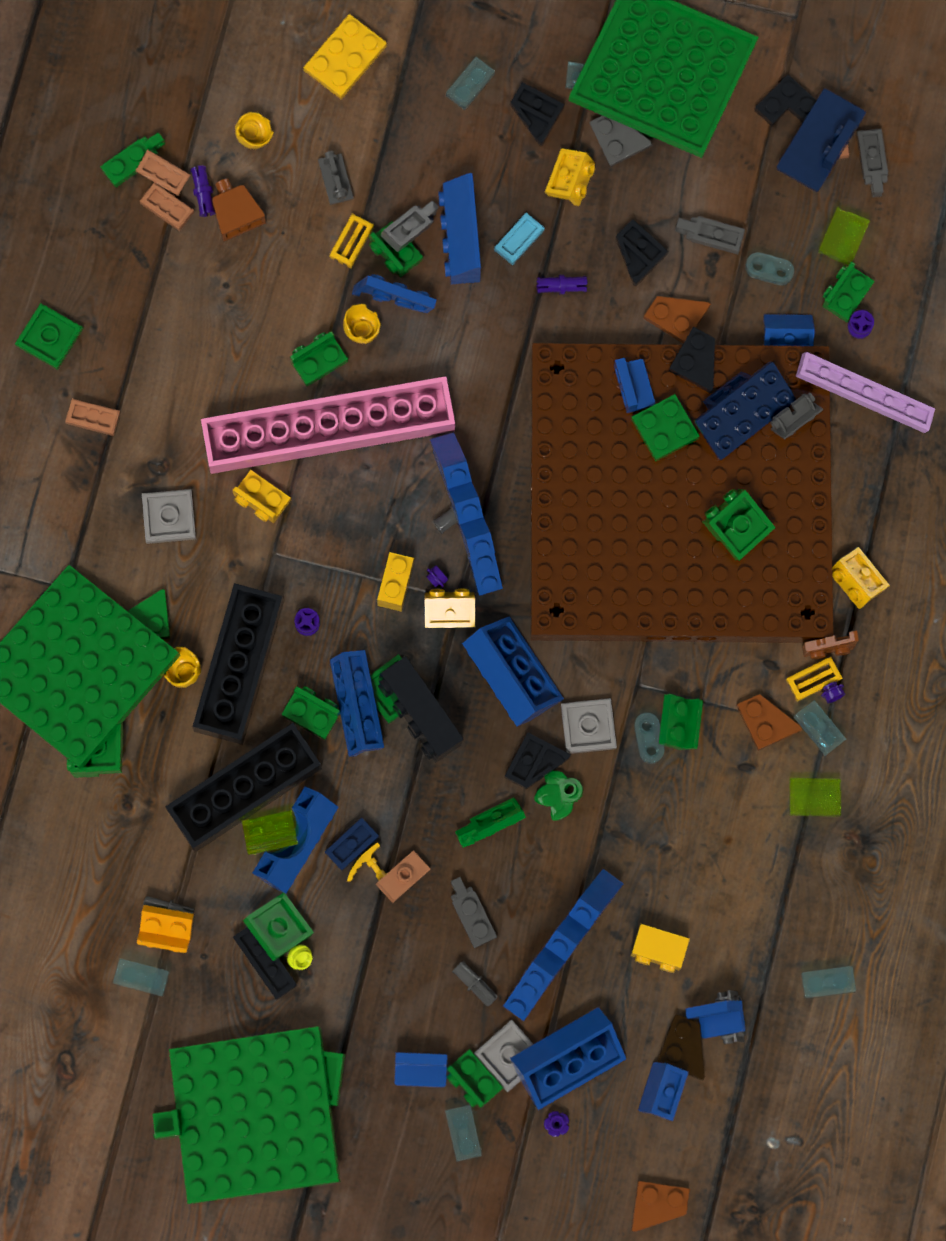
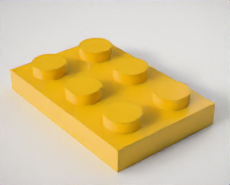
(345, 56)

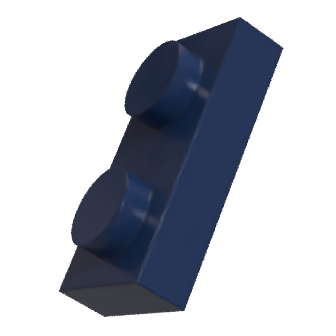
(351, 844)

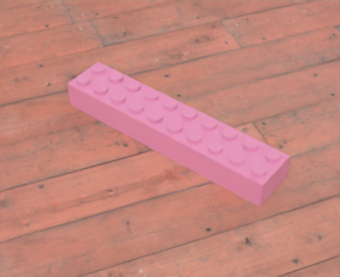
(328, 425)

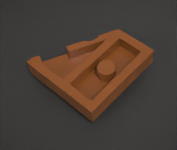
(676, 315)
(841, 646)
(766, 722)
(658, 1204)

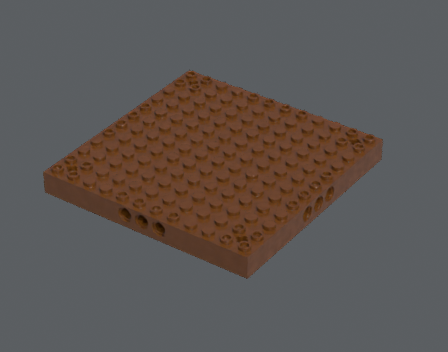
(625, 535)

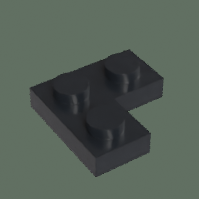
(785, 97)

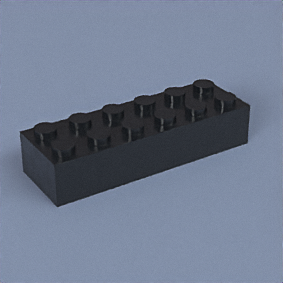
(238, 664)
(243, 787)

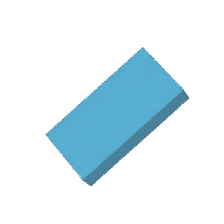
(519, 238)

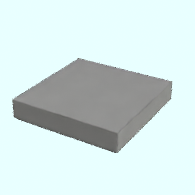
(168, 516)
(588, 726)
(497, 1053)

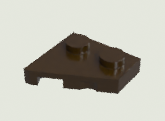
(684, 1047)

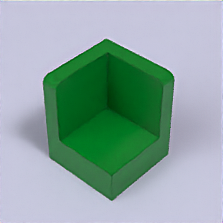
(166, 1125)

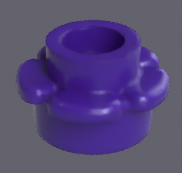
(436, 577)
(833, 692)
(554, 1130)

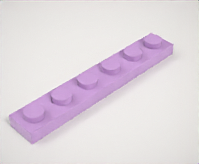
(865, 392)

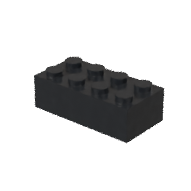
(420, 709)

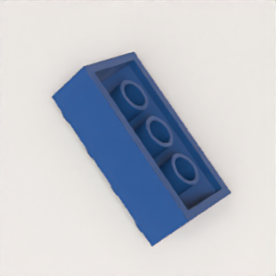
(461, 230)
(512, 671)
(568, 1058)

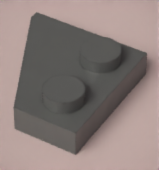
(618, 140)

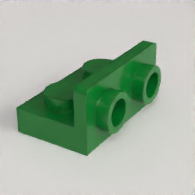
(398, 262)
(847, 293)
(318, 358)
(311, 712)
(680, 722)
(473, 1079)

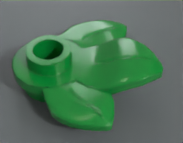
(555, 794)

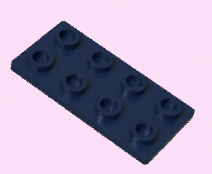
(821, 140)
(743, 408)

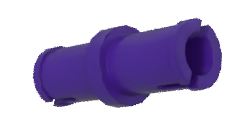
(202, 191)
(562, 284)

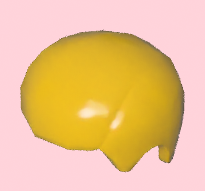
(253, 130)
(361, 324)
(184, 670)

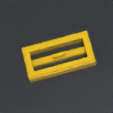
(342, 258)
(795, 688)

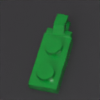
(126, 162)
(490, 822)

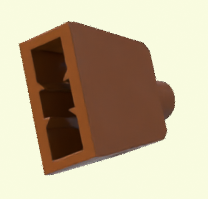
(236, 210)

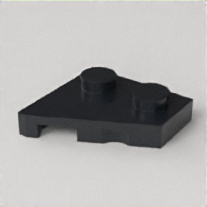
(536, 111)
(639, 251)
(696, 360)
(534, 761)

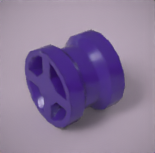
(862, 319)
(305, 617)

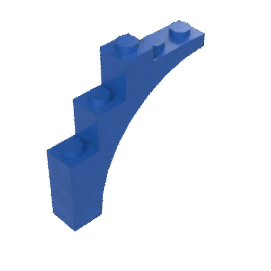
(468, 512)
(562, 944)

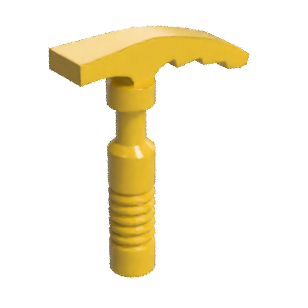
(371, 862)

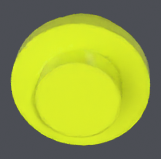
(299, 957)

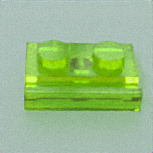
(844, 236)
(814, 797)
(269, 832)

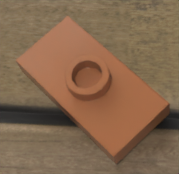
(162, 172)
(166, 206)
(92, 417)
(403, 876)

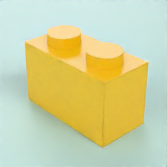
(395, 581)
(659, 948)

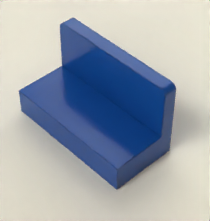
(788, 330)
(634, 384)
(718, 1018)
(420, 1069)
(663, 1090)

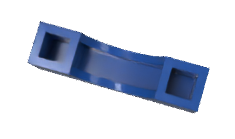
(312, 817)

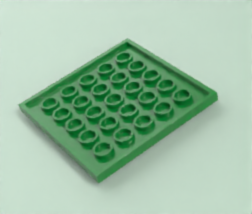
(664, 71)
(78, 666)
(254, 1115)

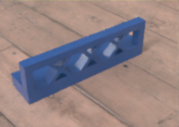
(357, 702)

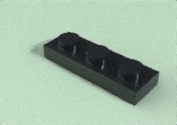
(272, 973)

